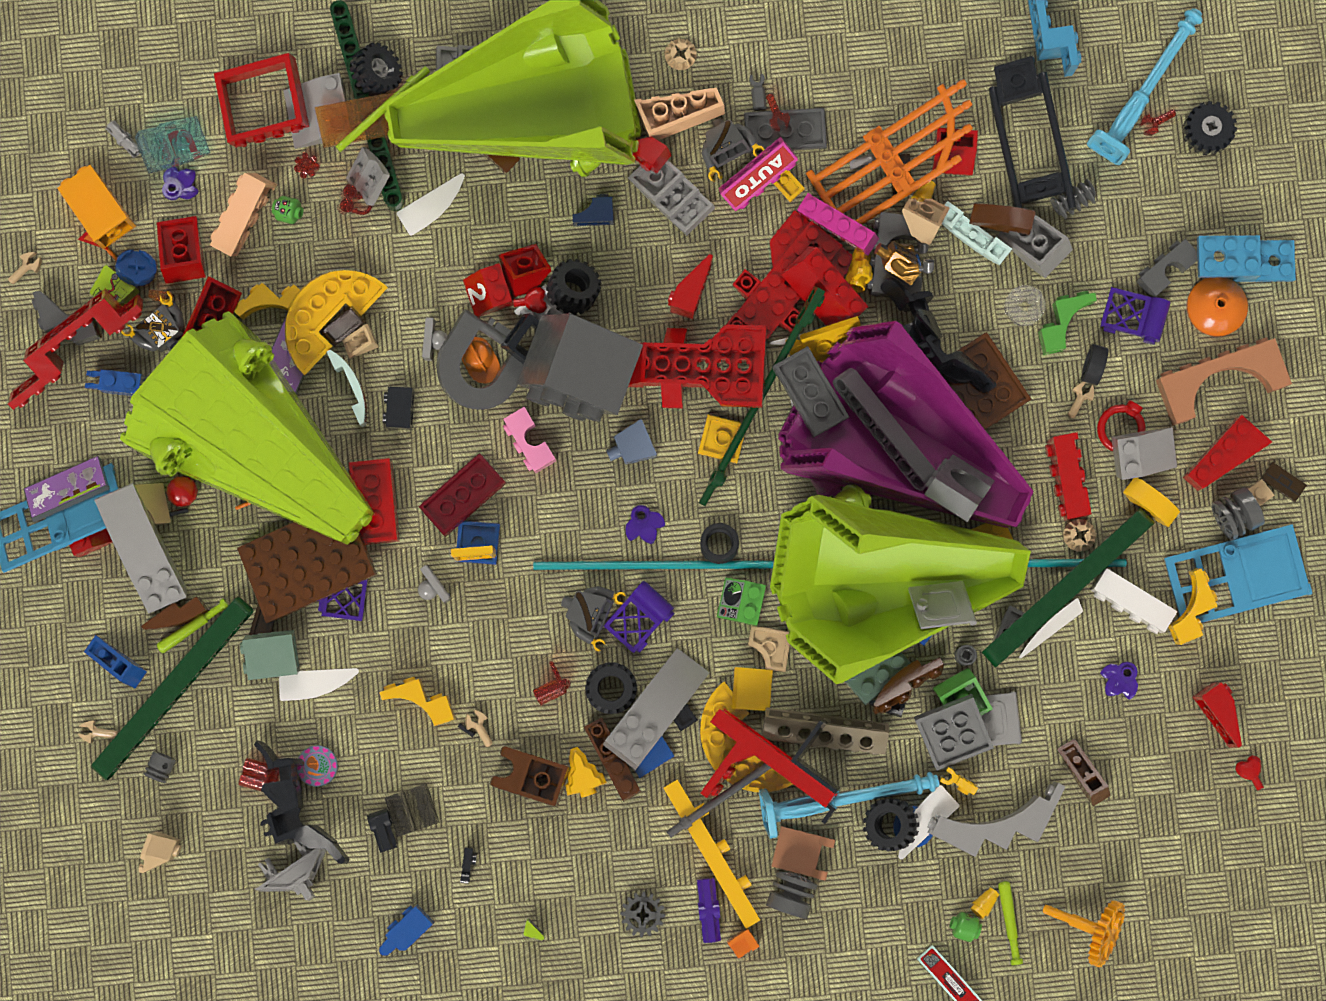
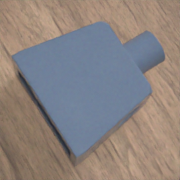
(632, 445)

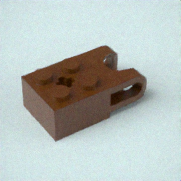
(526, 776)

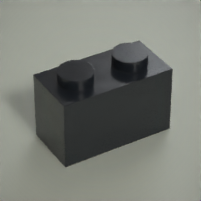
(399, 408)

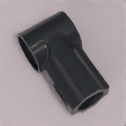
(380, 824)

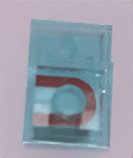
(172, 144)

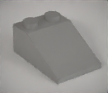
(1041, 249)
(1144, 453)

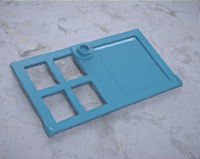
(64, 526)
(1256, 568)

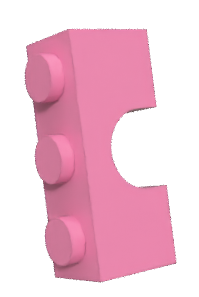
(537, 456)

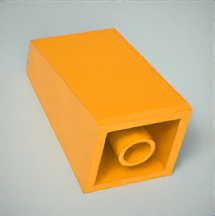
(96, 207)

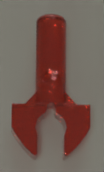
(776, 113)
(1156, 121)

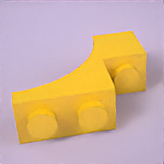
(262, 298)
(1202, 599)
(438, 708)

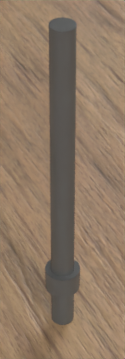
(686, 822)

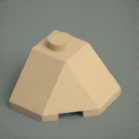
(924, 218)
(158, 850)

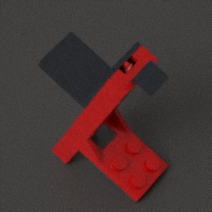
(794, 769)

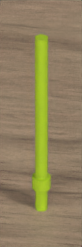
(412, 80)

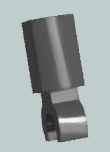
(758, 93)

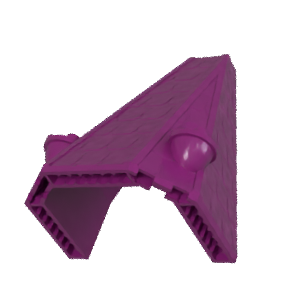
(925, 411)

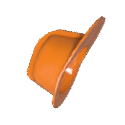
(481, 361)

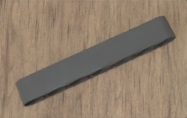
(884, 428)

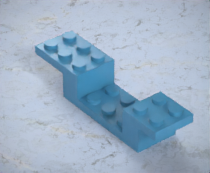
(1053, 42)

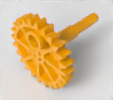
(1104, 932)

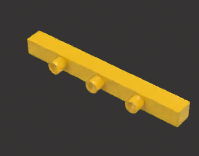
(713, 855)

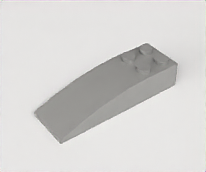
(141, 548)
(656, 708)

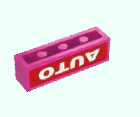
(757, 174)
(838, 224)

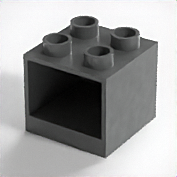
(578, 367)

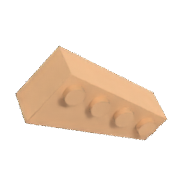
(678, 112)
(241, 213)

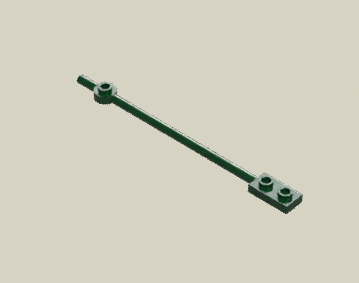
(805, 317)

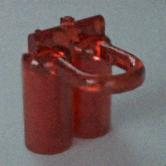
(347, 205)
(552, 689)
(256, 773)

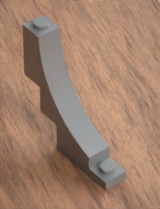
(1028, 821)

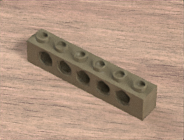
(836, 727)

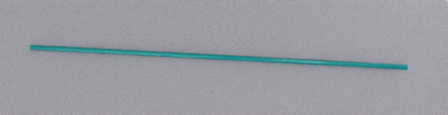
(598, 565)

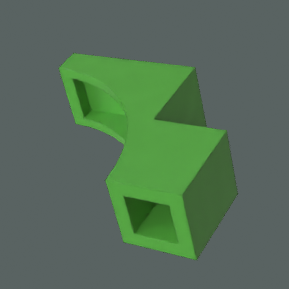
(1053, 337)

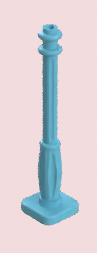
(1110, 144)
(806, 806)

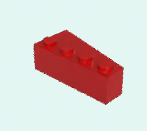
(1229, 450)
(1068, 476)

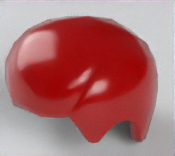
(181, 491)

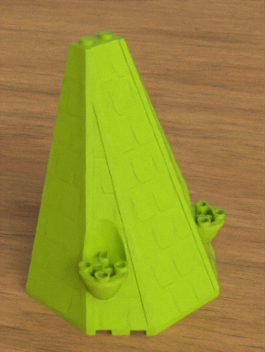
(531, 91)
(237, 425)
(849, 571)

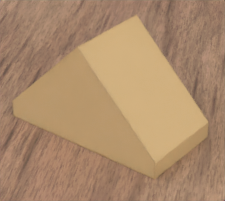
(360, 342)

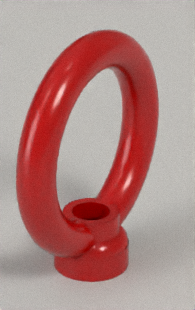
(1131, 409)

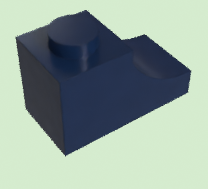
(597, 214)

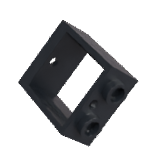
(517, 334)

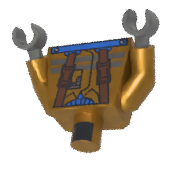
(904, 260)

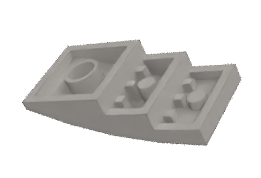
(673, 196)

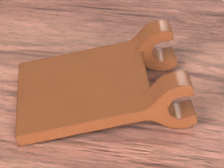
(800, 852)

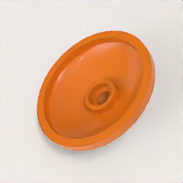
(1204, 308)

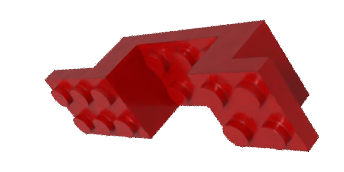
(42, 356)

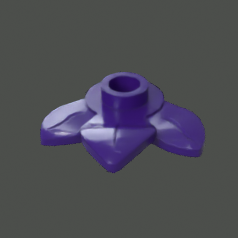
(181, 181)
(644, 527)
(1118, 682)

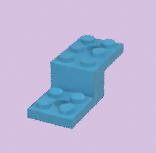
(1246, 258)

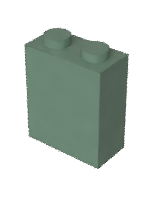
(270, 655)

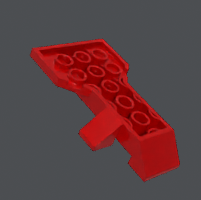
(772, 301)
(677, 364)

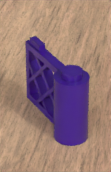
(1151, 321)
(323, 604)
(652, 605)

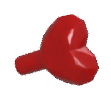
(533, 300)
(1250, 770)

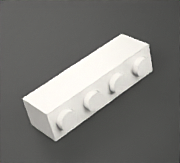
(1134, 601)

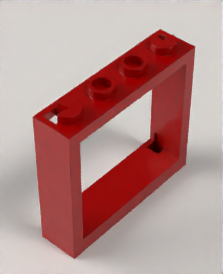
(256, 69)

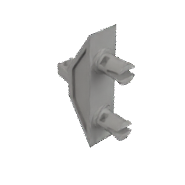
(295, 877)

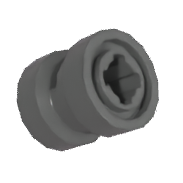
(965, 655)

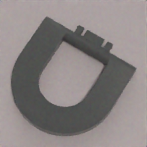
(450, 358)

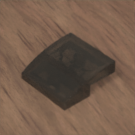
(411, 810)

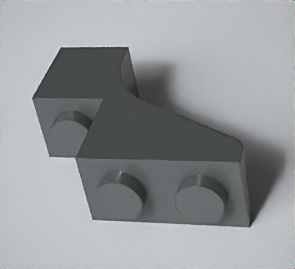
(52, 315)

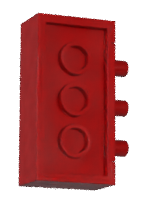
(377, 486)

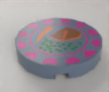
(319, 766)

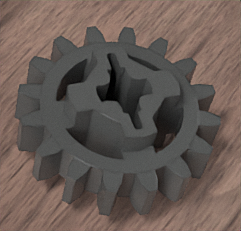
(633, 914)

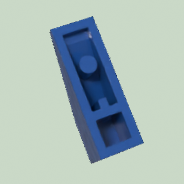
(115, 662)

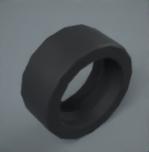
(1094, 364)
(716, 528)

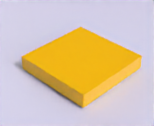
(718, 436)
(473, 553)
(751, 689)

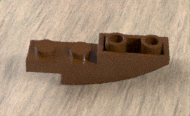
(900, 686)
(615, 766)

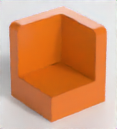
(743, 943)

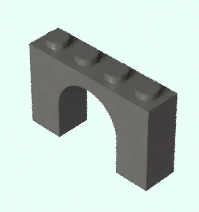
(889, 228)
(958, 487)

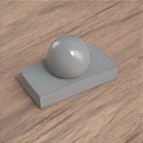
(432, 339)
(432, 586)

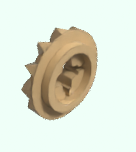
(680, 63)
(1070, 533)

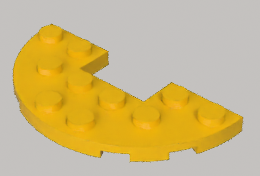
(318, 304)
(718, 745)

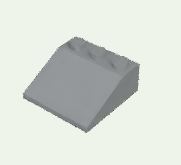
(316, 93)

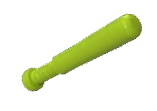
(183, 632)
(1010, 922)

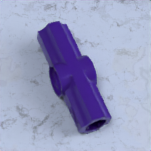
(709, 910)

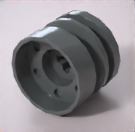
(1238, 513)
(792, 894)

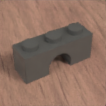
(1154, 279)

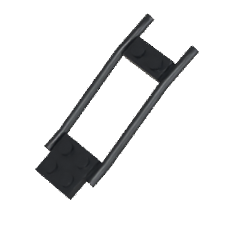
(1019, 82)

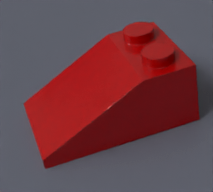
(180, 250)
(689, 291)
(1220, 710)

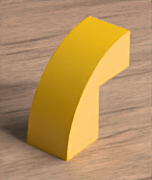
(1151, 500)

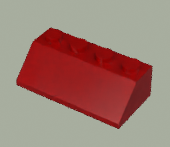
(814, 269)
(213, 303)

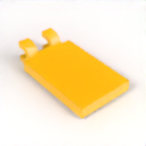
(824, 338)

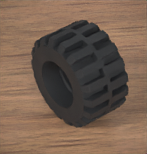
(582, 276)
(594, 680)
(874, 824)

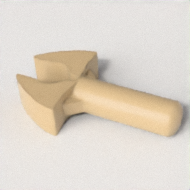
(25, 267)
(1080, 398)
(479, 727)
(96, 732)

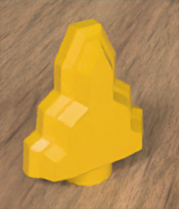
(859, 271)
(582, 776)

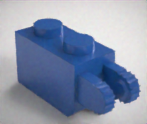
(116, 382)
(407, 931)

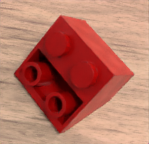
(964, 147)

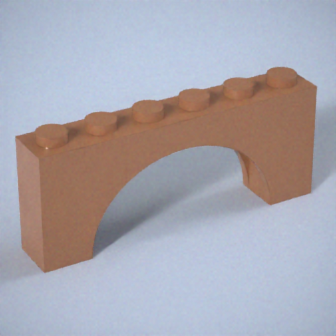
(1260, 361)

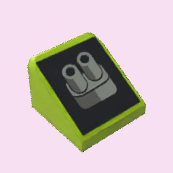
(533, 931)

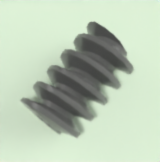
(1082, 193)

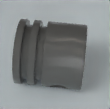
(159, 767)

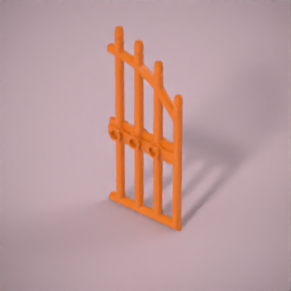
(889, 160)

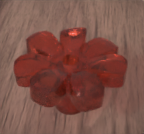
(306, 165)

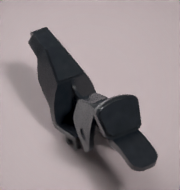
(926, 334)
(285, 820)

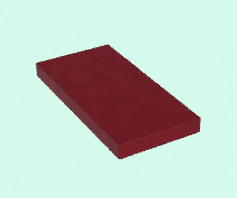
(462, 495)

